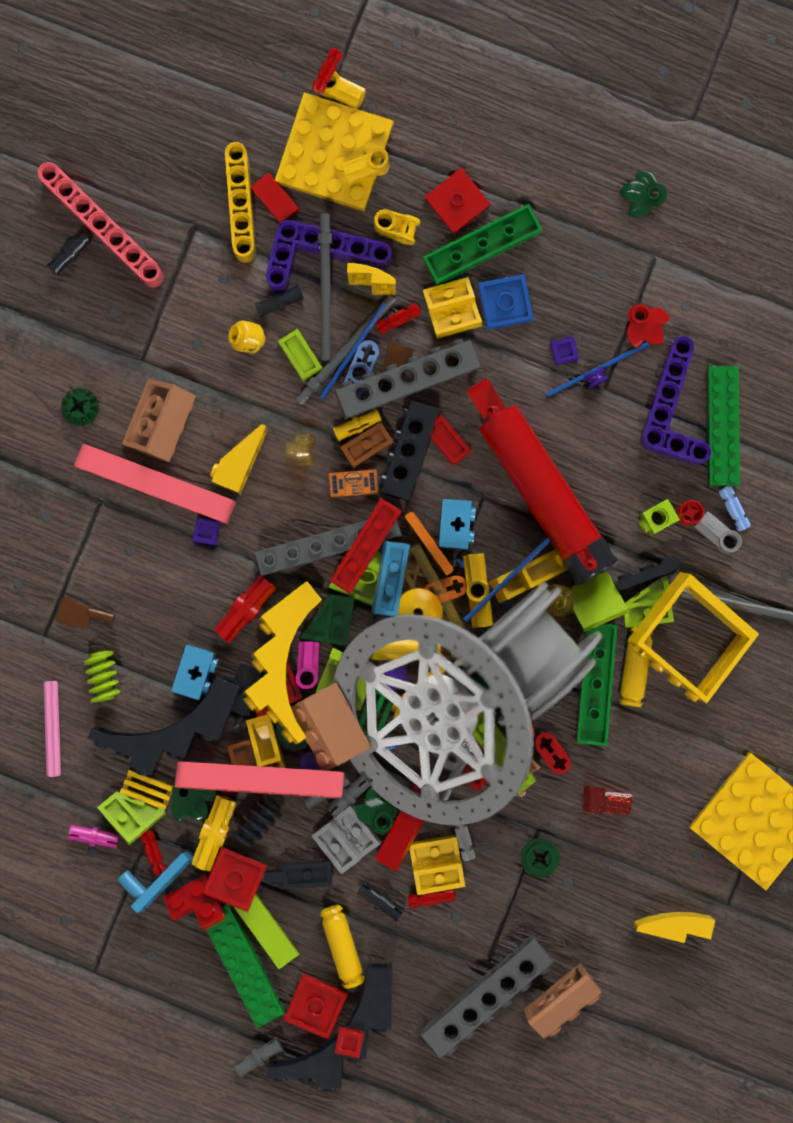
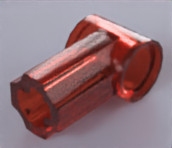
(600, 800)

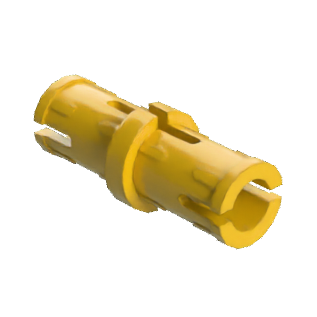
(357, 424)

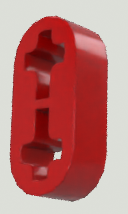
(556, 749)

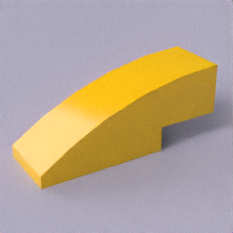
(529, 576)
(265, 743)
(676, 925)

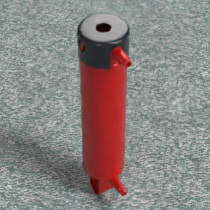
(541, 485)

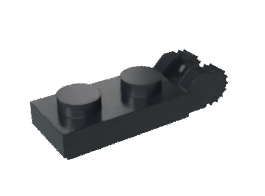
(647, 574)
(248, 676)

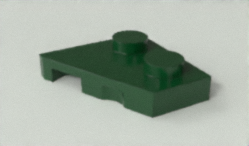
(332, 621)

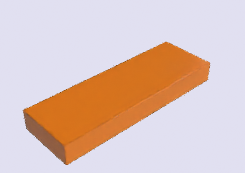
(429, 543)

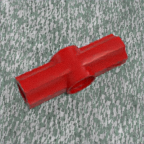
(245, 609)

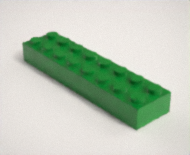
(482, 244)
(723, 426)
(597, 690)
(245, 969)

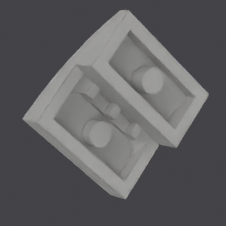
(346, 839)

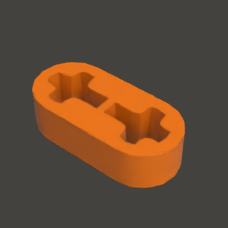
(449, 582)

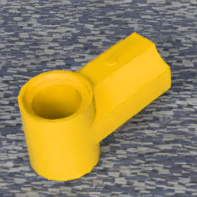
(345, 92)
(363, 168)

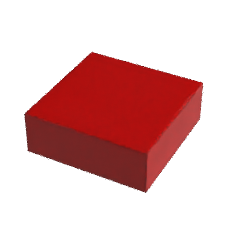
(349, 1042)

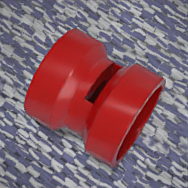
(694, 511)

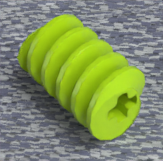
(101, 676)

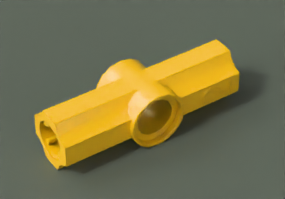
(476, 574)
(214, 833)

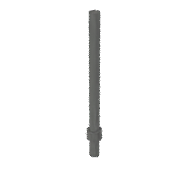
(325, 240)
(315, 384)
(749, 607)

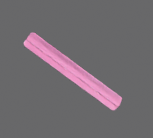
(52, 729)

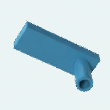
(390, 578)
(144, 897)

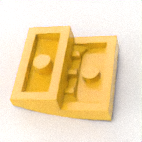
(378, 280)
(452, 308)
(437, 864)

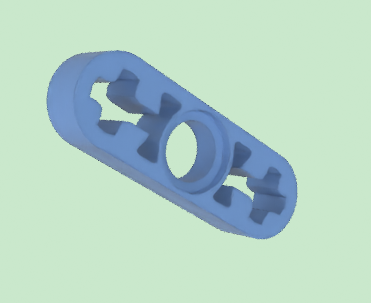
(360, 355)

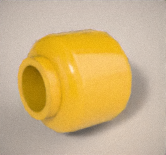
(246, 337)

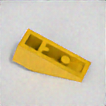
(237, 464)

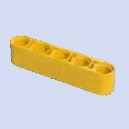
(240, 191)

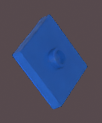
(505, 302)

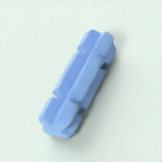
(734, 508)

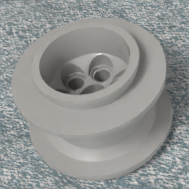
(537, 651)

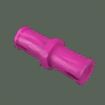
(94, 836)

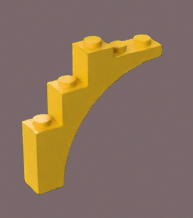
(271, 658)

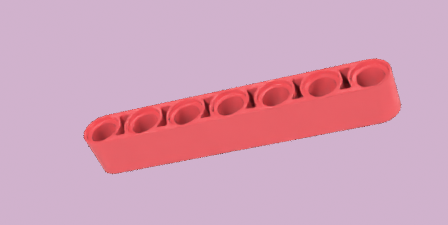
(93, 216)
(155, 483)
(259, 779)

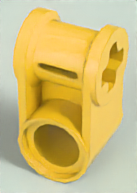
(398, 226)

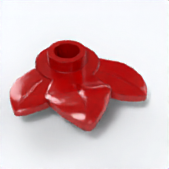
(648, 328)

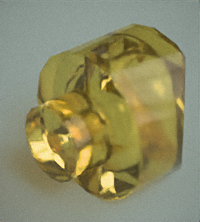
(300, 449)
(563, 604)

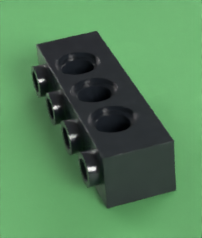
(412, 414)

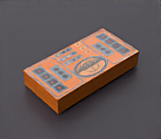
(353, 483)

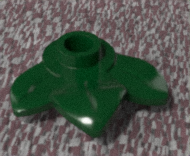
(639, 194)
(192, 804)
(373, 809)

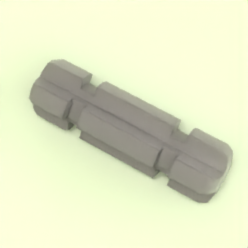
(464, 842)

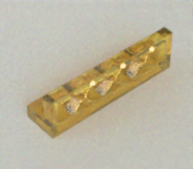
(435, 584)

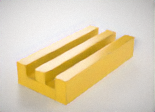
(127, 782)

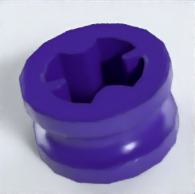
(596, 378)

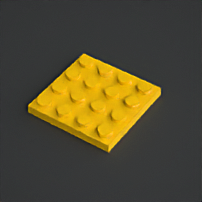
(321, 141)
(751, 821)

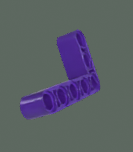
(298, 242)
(667, 406)

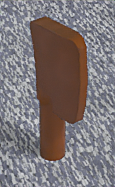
(396, 355)
(80, 615)

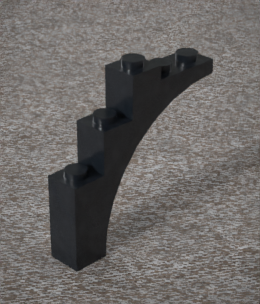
(148, 747)
(322, 1063)

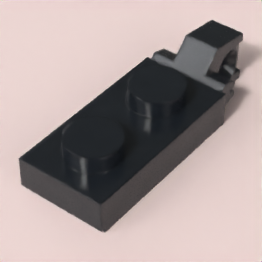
(301, 875)

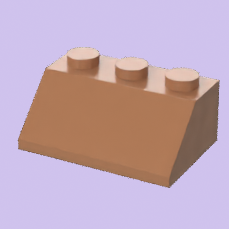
(159, 419)
(330, 727)
(562, 1002)

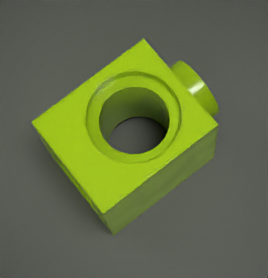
(668, 517)

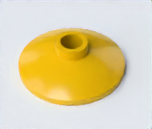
(420, 599)

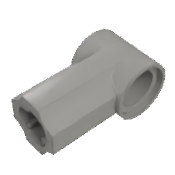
(716, 531)

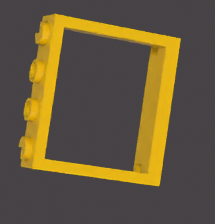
(726, 662)

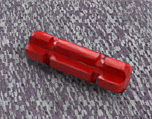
(327, 70)
(398, 318)
(153, 852)
(431, 898)

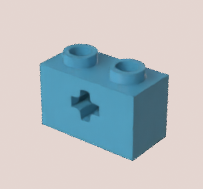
(450, 512)
(191, 659)

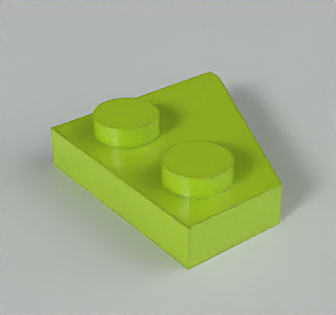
(644, 601)
(129, 815)

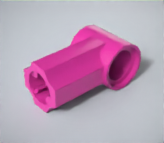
(308, 662)

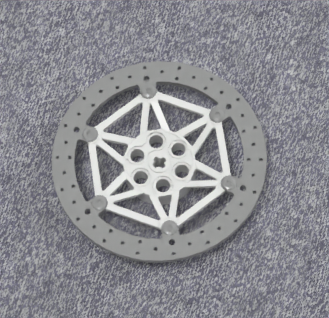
(438, 718)

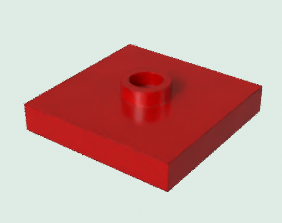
(457, 201)
(234, 879)
(315, 1006)

